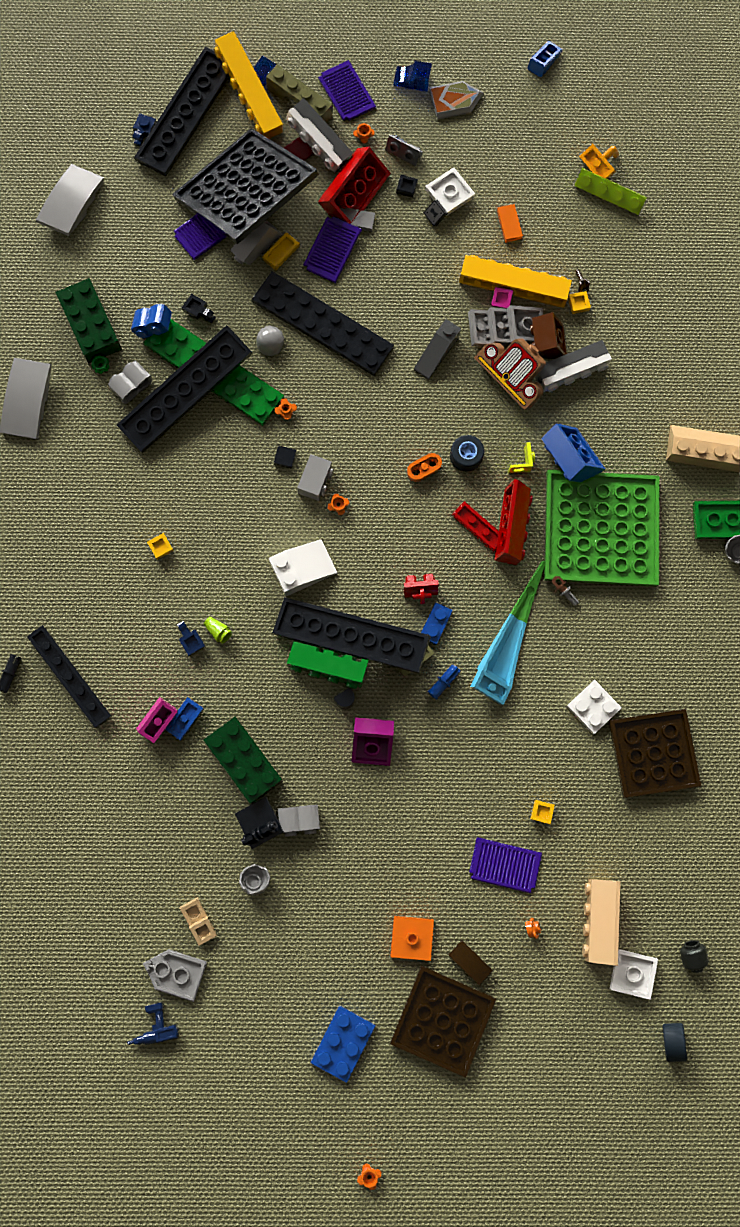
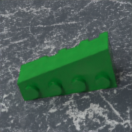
(327, 664)

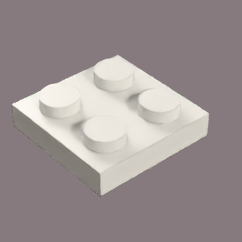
(450, 191)
(593, 707)
(634, 974)

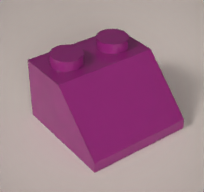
(372, 741)

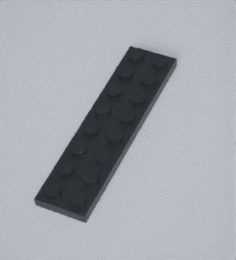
(183, 113)
(323, 323)
(184, 389)
(352, 635)

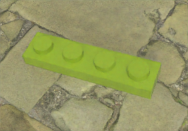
(610, 191)

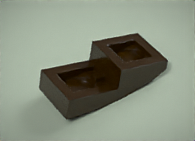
(470, 963)

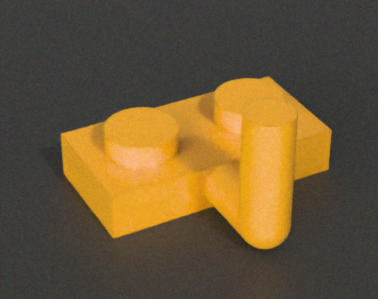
(597, 162)

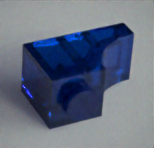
(414, 76)

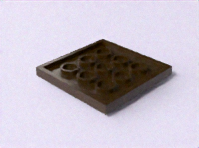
(654, 753)
(443, 1021)

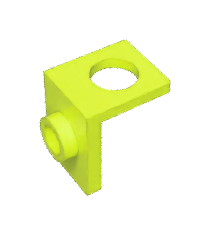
(529, 459)

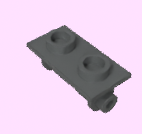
(403, 150)

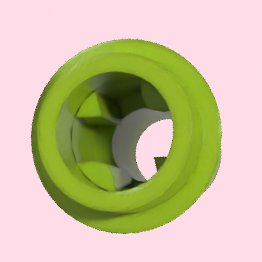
(218, 630)

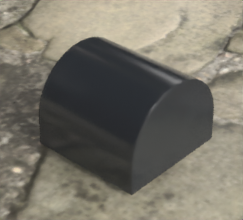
(345, 699)

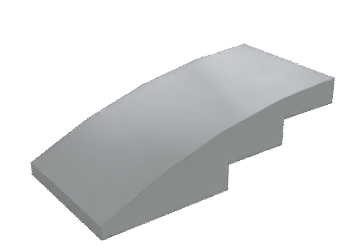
(69, 200)
(502, 325)
(25, 398)

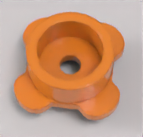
(363, 128)
(288, 413)
(338, 499)
(533, 928)
(369, 1183)

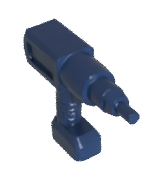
(159, 1032)

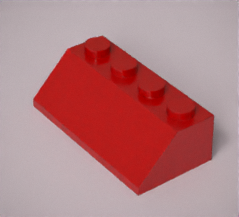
(355, 184)
(513, 523)

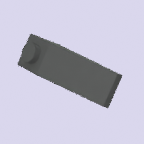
(438, 348)

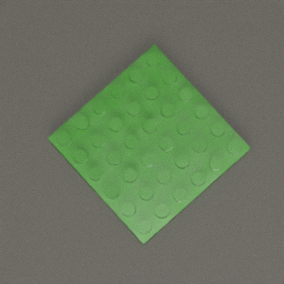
(602, 529)

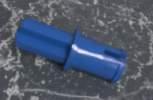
(444, 681)

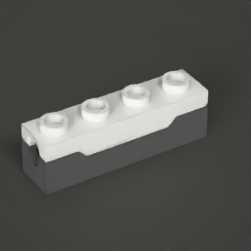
(318, 135)
(573, 366)

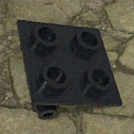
(258, 823)

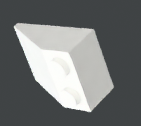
(302, 566)

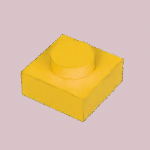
(579, 302)
(160, 546)
(542, 812)

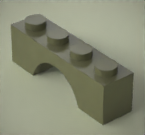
(286, 85)

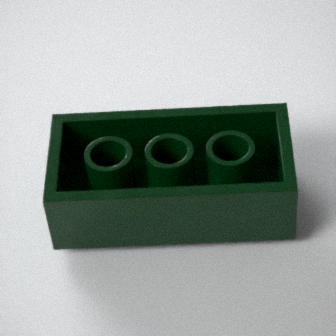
(88, 320)
(243, 760)

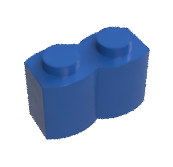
(151, 321)

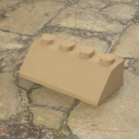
(703, 448)
(602, 921)

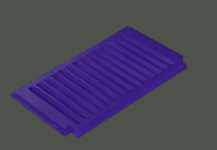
(346, 91)
(197, 236)
(332, 248)
(505, 865)

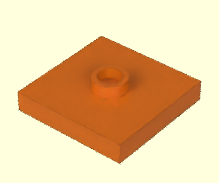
(412, 938)

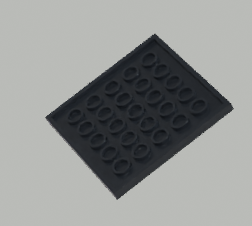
(245, 185)

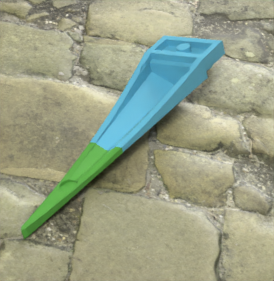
(499, 664)

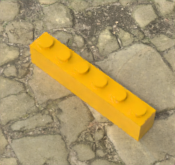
(248, 85)
(523, 281)

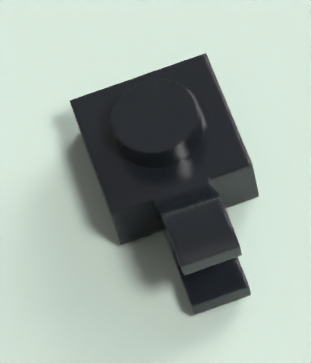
(197, 307)

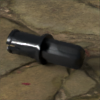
(9, 673)

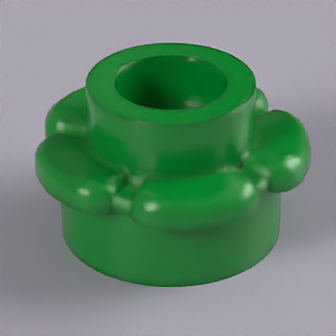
(100, 360)

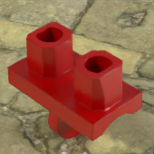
(421, 589)

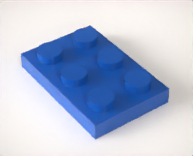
(342, 1043)

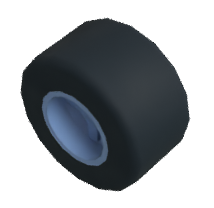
(467, 446)
(674, 1042)

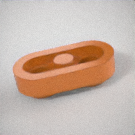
(423, 467)

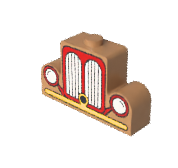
(514, 369)

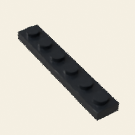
(69, 676)

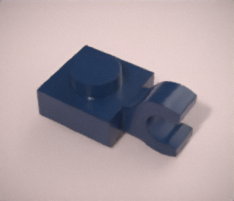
(142, 128)
(191, 640)

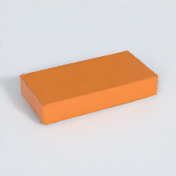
(509, 223)

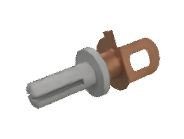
(564, 590)

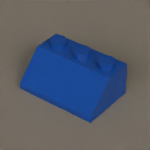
(572, 453)

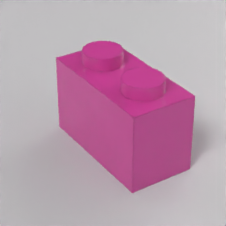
(156, 720)

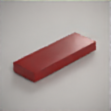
(477, 525)

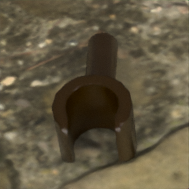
(583, 283)

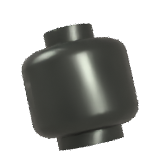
(694, 956)

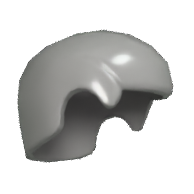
(270, 340)
(732, 549)
(254, 879)

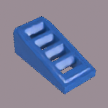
(543, 59)

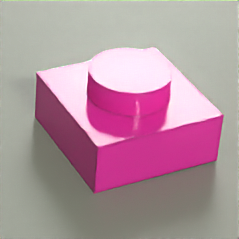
(502, 298)

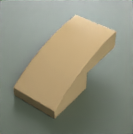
(198, 921)

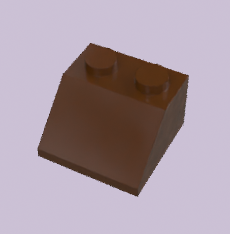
(548, 336)

